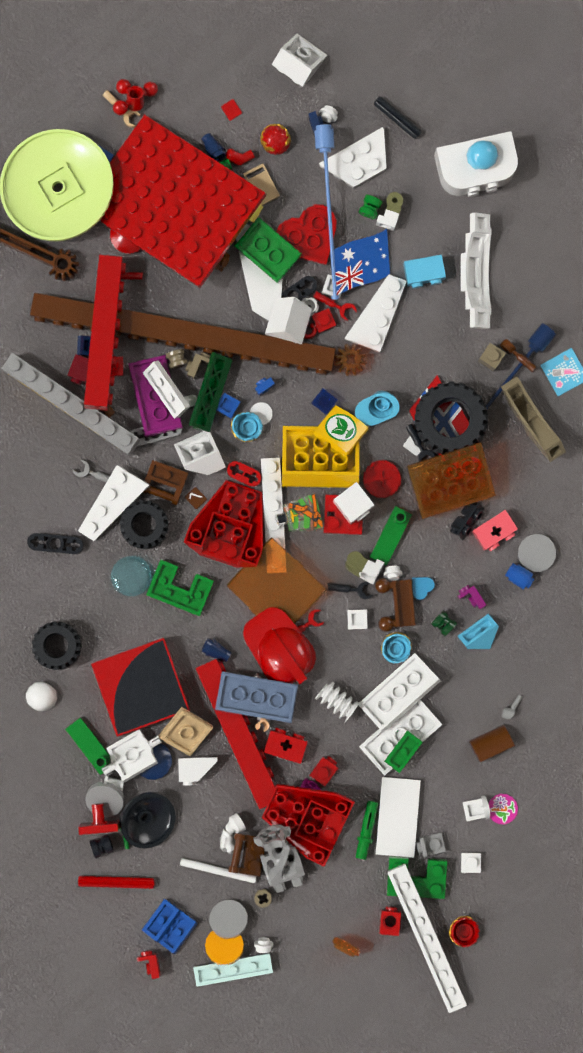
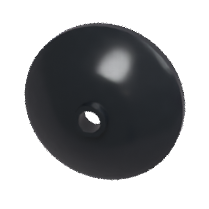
(154, 826)

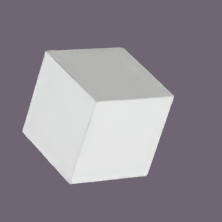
(353, 503)

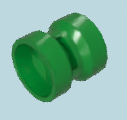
(370, 207)

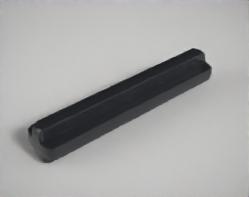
(397, 117)

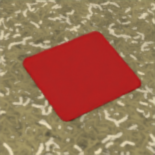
(231, 109)

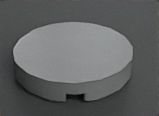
(536, 553)
(107, 794)
(228, 919)

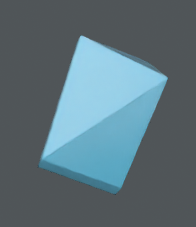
(480, 634)

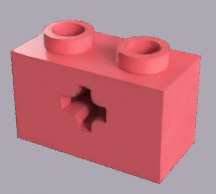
(500, 521)

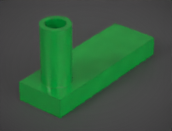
(391, 535)
(89, 744)

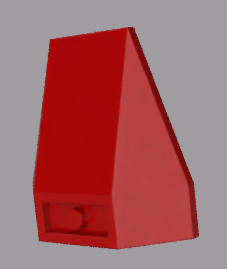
(229, 527)
(313, 818)

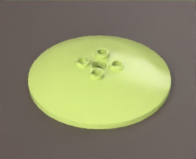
(41, 164)

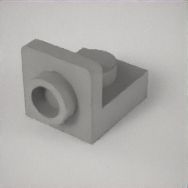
(431, 844)

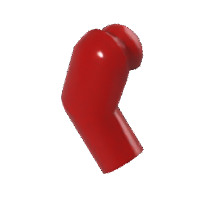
(238, 158)

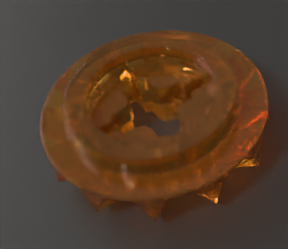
(346, 947)

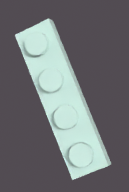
(242, 968)

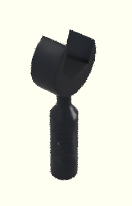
(413, 434)
(347, 588)

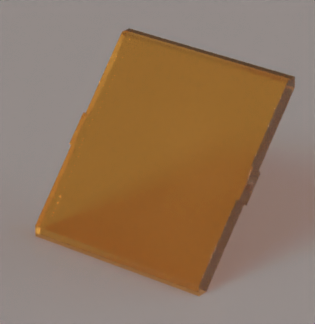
(277, 583)

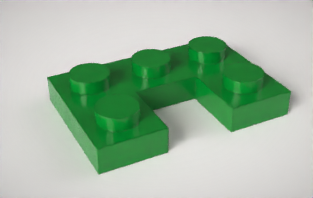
(163, 590)
(428, 887)

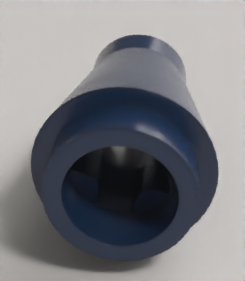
(213, 147)
(215, 650)

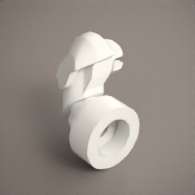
(227, 839)

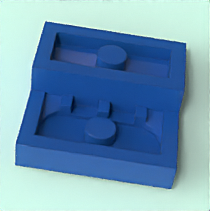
(169, 926)

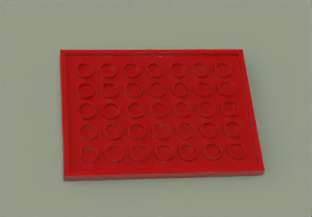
(177, 201)

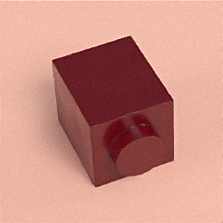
(78, 370)

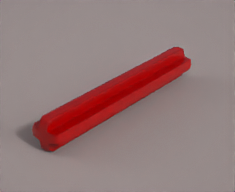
(116, 882)

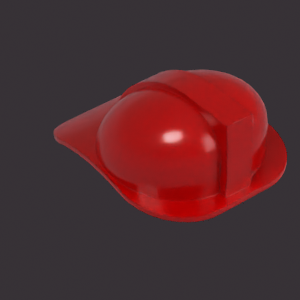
(279, 646)

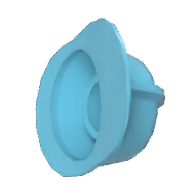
(377, 408)

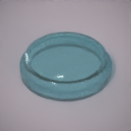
(131, 576)

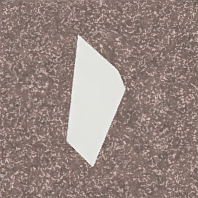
(260, 287)

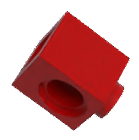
(390, 930)

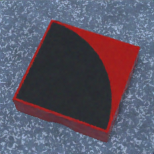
(140, 686)

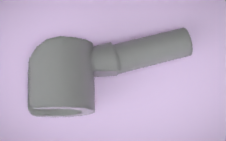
(509, 713)

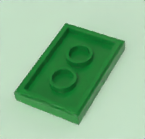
(268, 250)

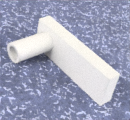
(167, 390)

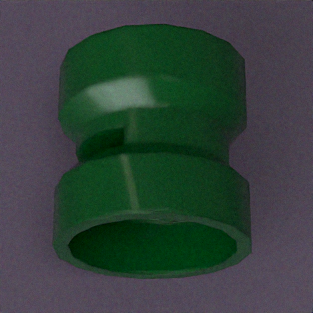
(439, 623)

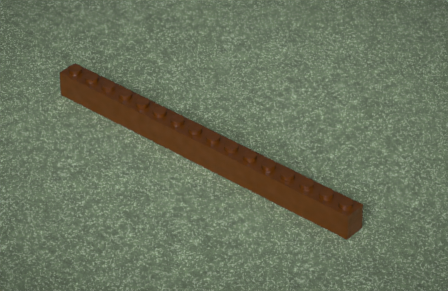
(189, 334)

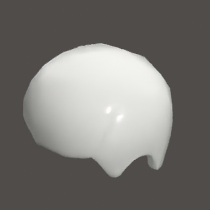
(41, 696)

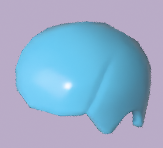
(482, 155)

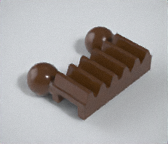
(402, 603)

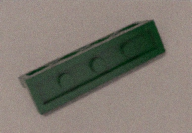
(210, 392)

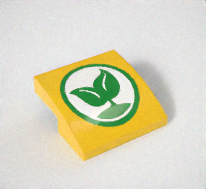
(341, 430)

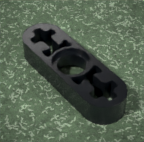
(301, 283)
(41, 537)

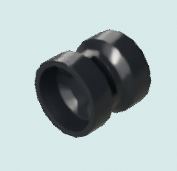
(98, 850)

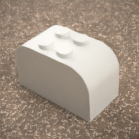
(461, 179)

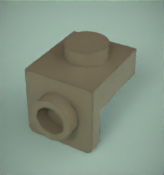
(193, 366)

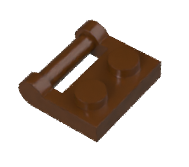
(167, 476)
(251, 860)

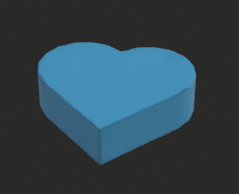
(421, 586)

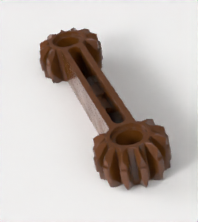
(24, 247)

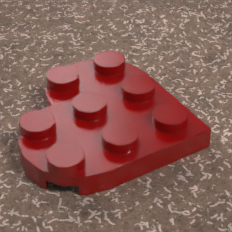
(310, 233)

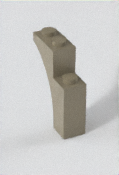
(532, 420)

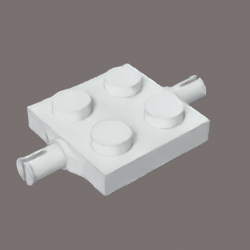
(131, 755)

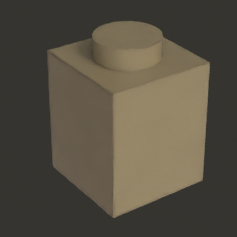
(491, 357)

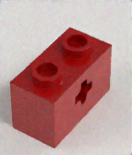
(294, 753)

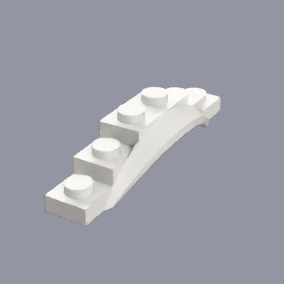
(476, 271)

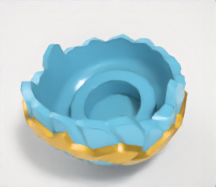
(246, 426)
(396, 647)

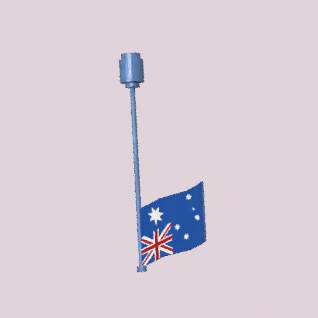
(361, 259)

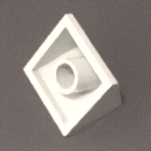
(289, 319)

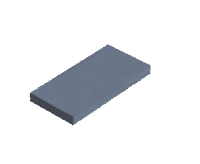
(256, 697)

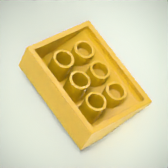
(313, 463)

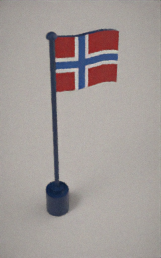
(450, 418)

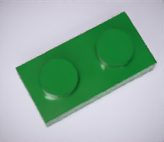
(403, 751)

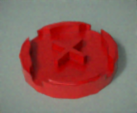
(381, 479)

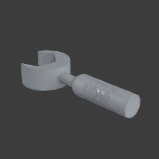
(98, 475)

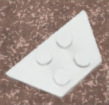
(360, 160)

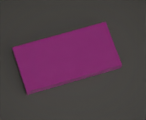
(153, 412)

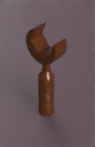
(507, 346)

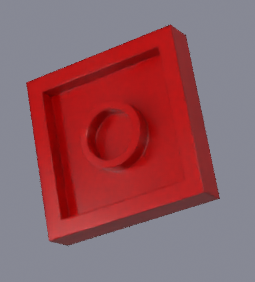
(99, 824)

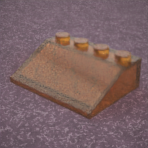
(451, 480)

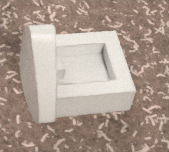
(476, 809)

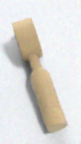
(107, 95)

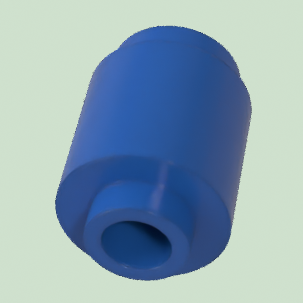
(519, 576)

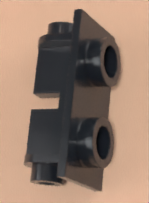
(463, 527)

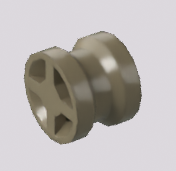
(176, 358)

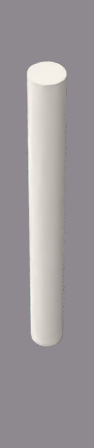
(216, 870)

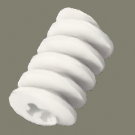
(337, 700)

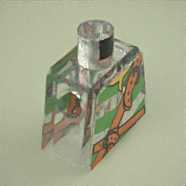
(301, 514)

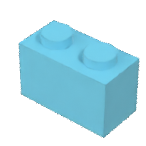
(424, 271)

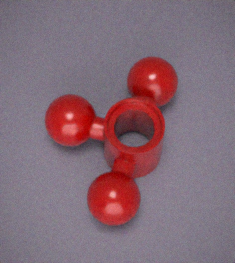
(135, 96)

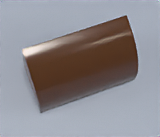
(491, 743)

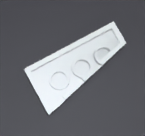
(376, 318)
(114, 498)

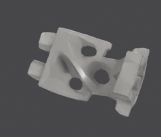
(283, 870)

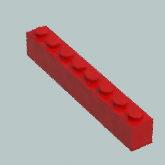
(103, 333)
(239, 737)

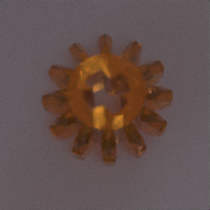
(357, 360)

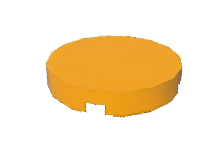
(223, 950)

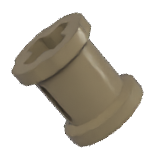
(264, 903)

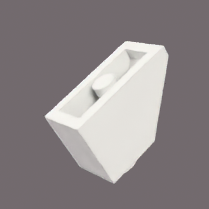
(194, 768)

